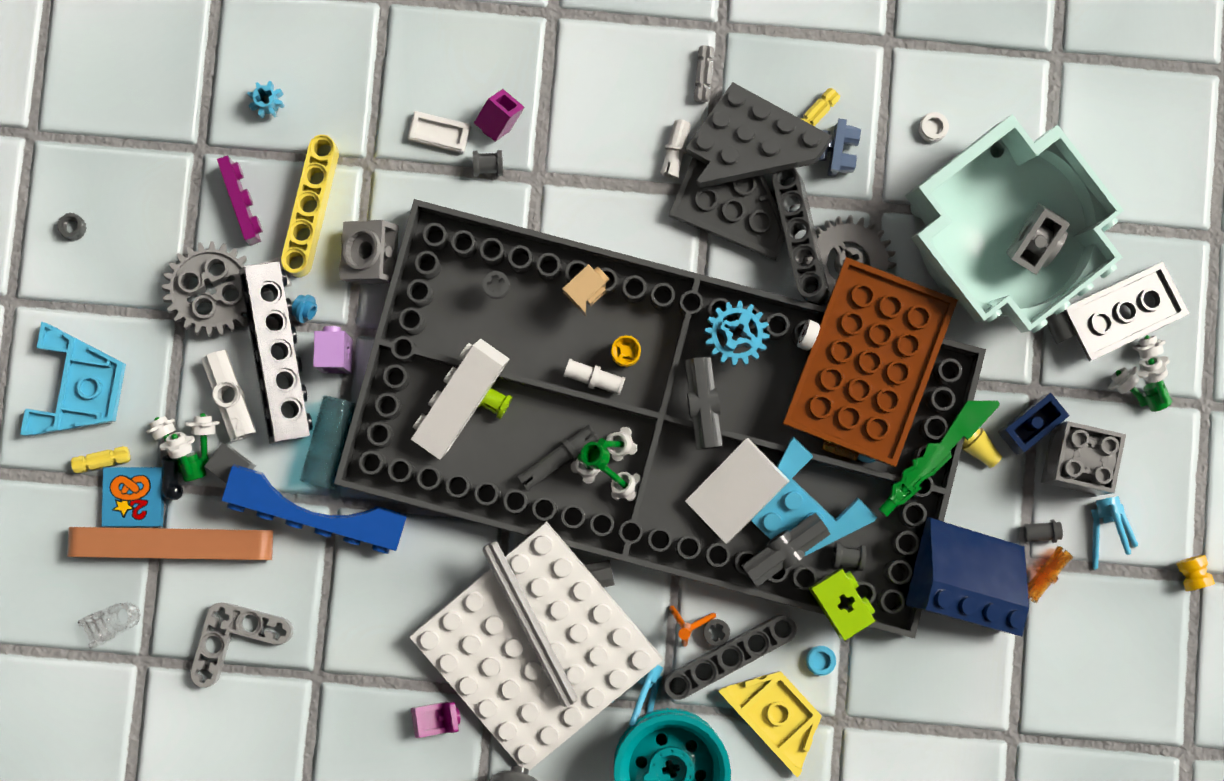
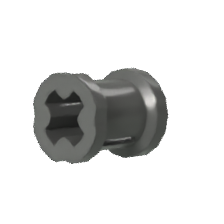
(487, 163)
(849, 556)

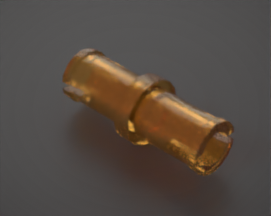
(1048, 573)

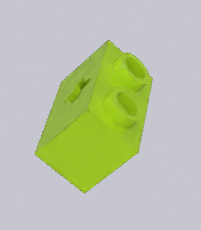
(827, 594)

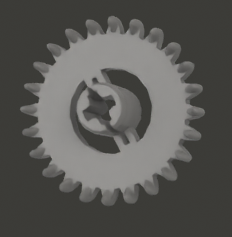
(856, 234)

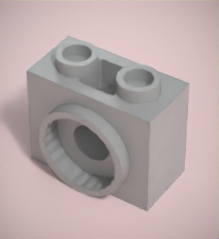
(1039, 239)
(358, 242)

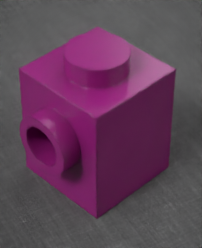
(498, 115)

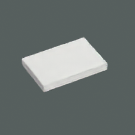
(737, 490)

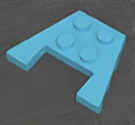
(87, 390)
(795, 504)

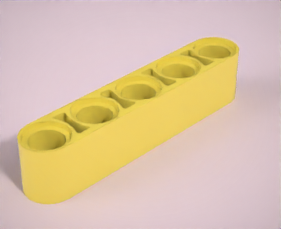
(305, 193)

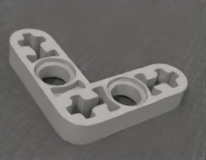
(232, 625)

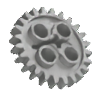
(197, 266)

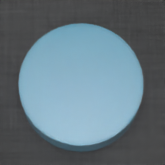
(820, 660)

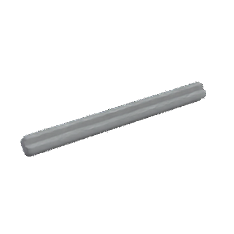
(529, 624)

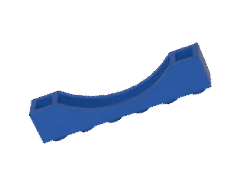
(253, 491)

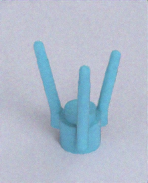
(1111, 511)
(652, 681)

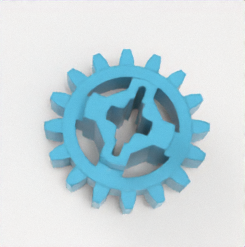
(749, 339)

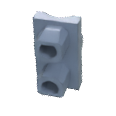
(841, 161)

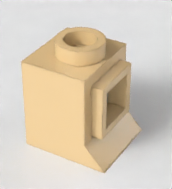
(586, 287)

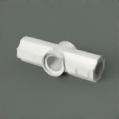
(221, 377)

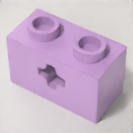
(333, 351)

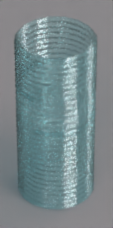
(329, 433)

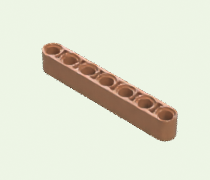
(170, 543)

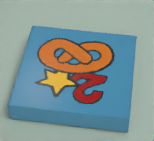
(132, 497)

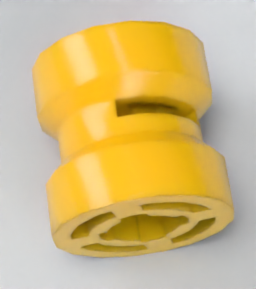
(625, 351)
(1195, 572)

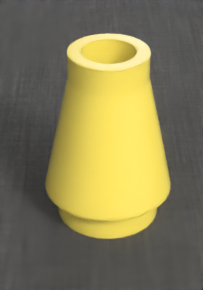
(982, 448)

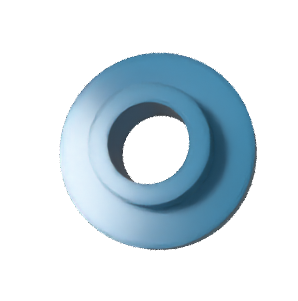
(304, 308)

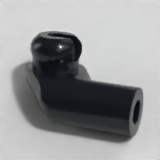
(170, 485)

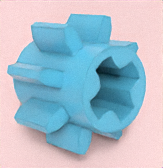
(259, 93)

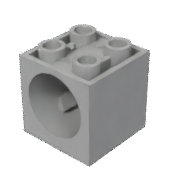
(1083, 458)

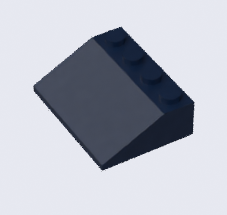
(970, 578)

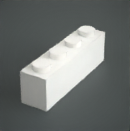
(460, 397)

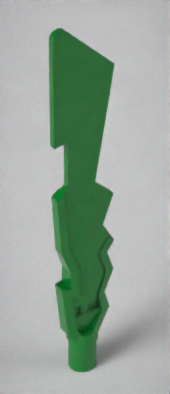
(937, 454)

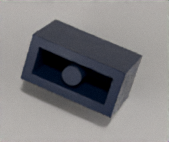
(1033, 423)

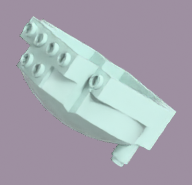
(982, 203)

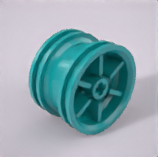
(679, 728)

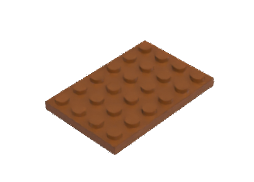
(870, 362)

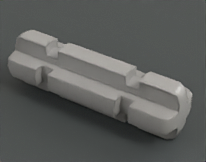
(703, 73)

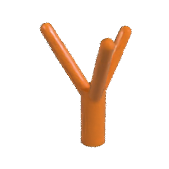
(687, 628)

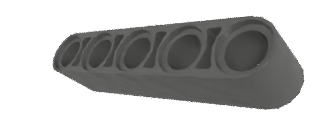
(808, 244)
(744, 653)

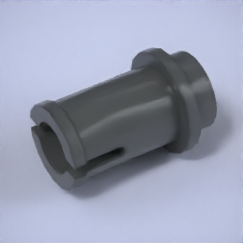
(1043, 532)

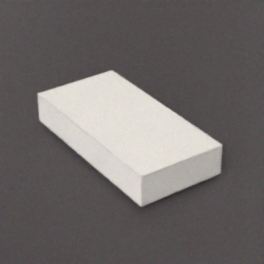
(439, 132)

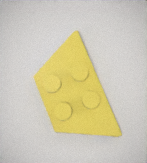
(777, 715)

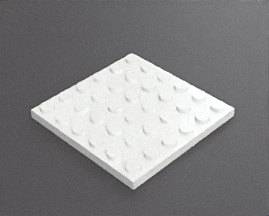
(495, 669)

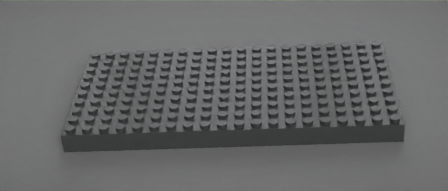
(441, 306)

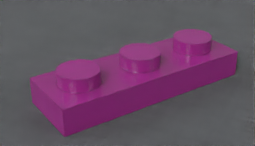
(240, 200)

